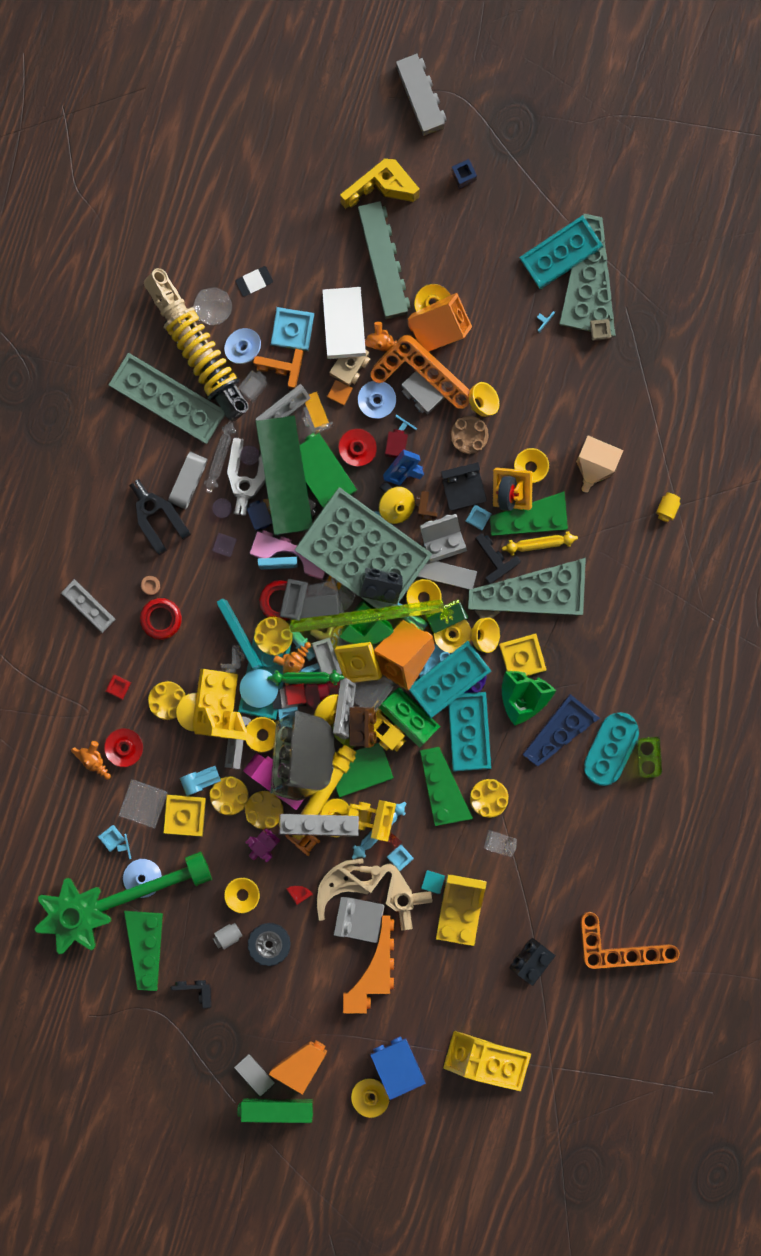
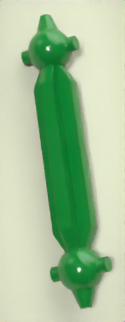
(305, 677)

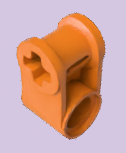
(300, 844)

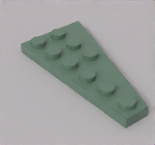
(589, 288)
(544, 591)

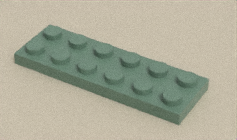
(167, 398)

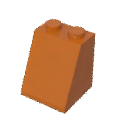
(440, 323)
(404, 654)
(300, 1066)

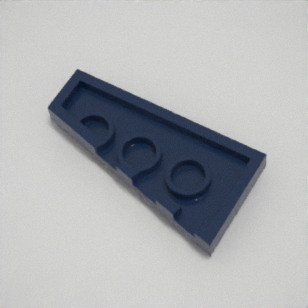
(561, 728)

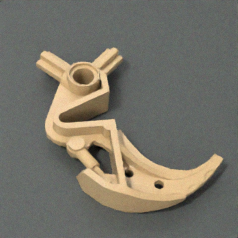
(397, 888)

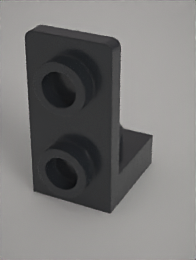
(204, 996)

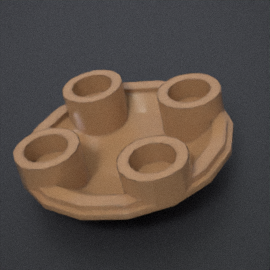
(469, 434)

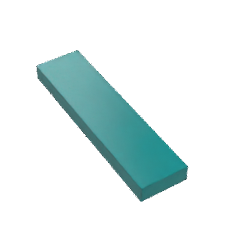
(239, 634)

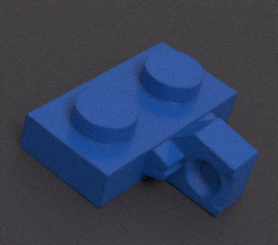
(404, 466)

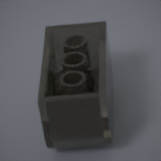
(301, 756)

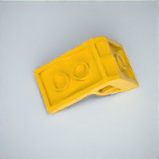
(397, 186)
(215, 706)
(460, 909)
(486, 1061)

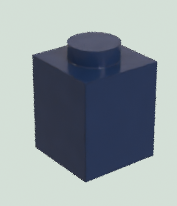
(464, 173)
(259, 515)

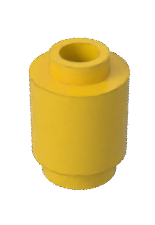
(668, 507)

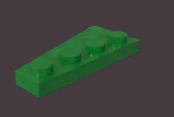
(544, 516)
(443, 791)
(145, 944)

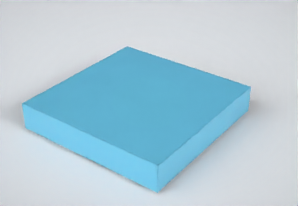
(292, 329)
(278, 563)

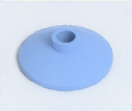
(238, 341)
(372, 390)
(137, 868)

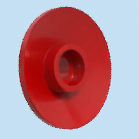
(364, 441)
(114, 743)

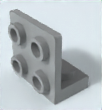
(443, 537)
(359, 919)

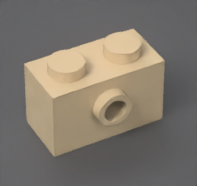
(347, 368)

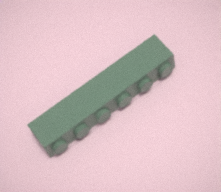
(383, 260)

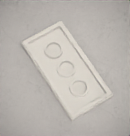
(344, 322)

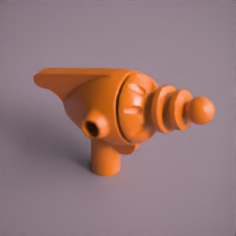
(380, 339)
(294, 661)
(91, 759)

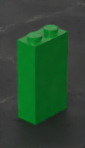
(323, 470)
(276, 1110)

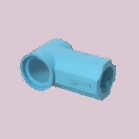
(195, 781)

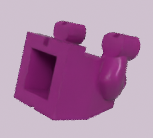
(262, 845)

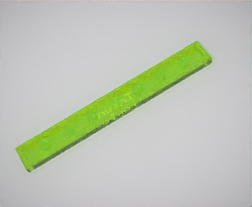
(367, 615)

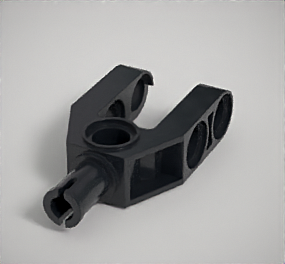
(143, 515)

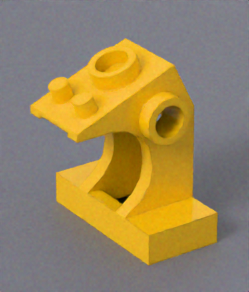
(393, 738)
(382, 821)

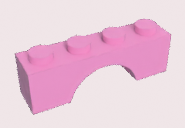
(267, 547)

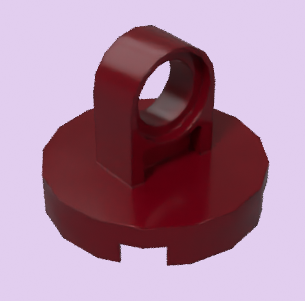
(318, 692)

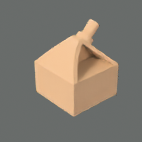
(597, 461)

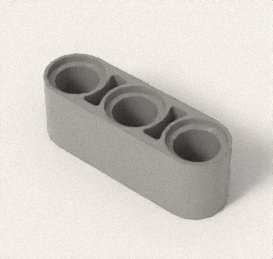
(187, 480)

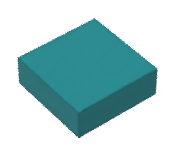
(433, 882)

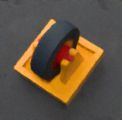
(512, 489)

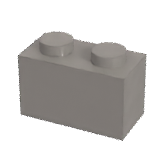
(422, 393)

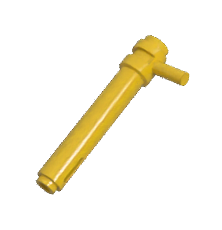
(341, 763)

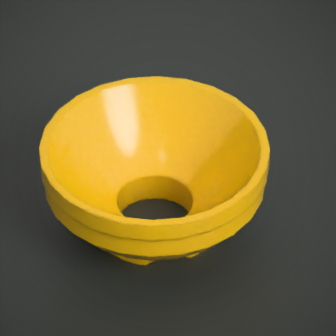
(487, 397)
(538, 458)
(423, 586)
(489, 635)
(252, 730)
(231, 895)

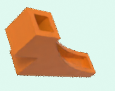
(376, 977)

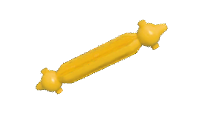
(539, 543)

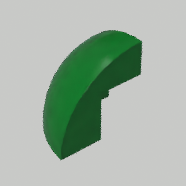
(366, 632)
(524, 696)

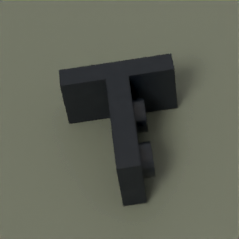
(496, 559)

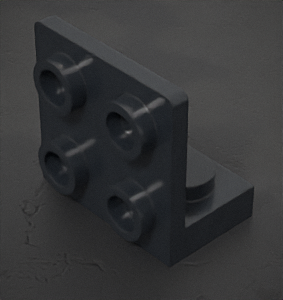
(463, 486)

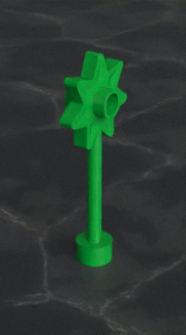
(76, 914)

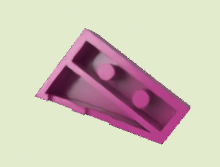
(261, 771)

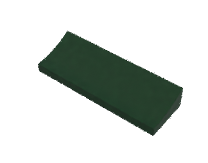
(284, 475)

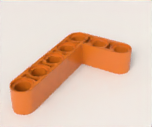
(422, 368)
(620, 952)

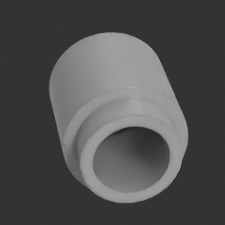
(227, 936)

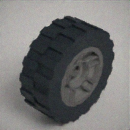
(263, 954)

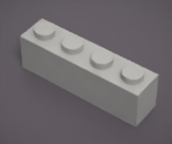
(420, 94)
(318, 825)

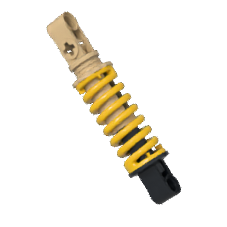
(185, 331)

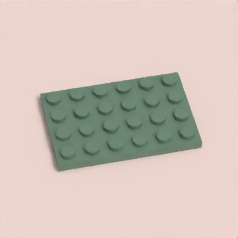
(354, 538)

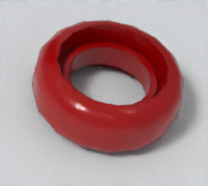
(265, 595)
(147, 611)

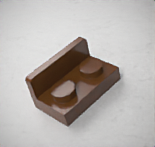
(362, 726)

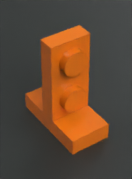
(281, 367)

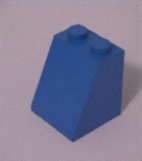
(397, 1067)

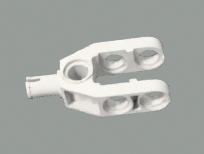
(235, 480)

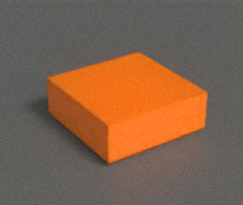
(340, 392)

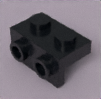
(381, 585)
(532, 961)

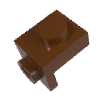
(422, 502)

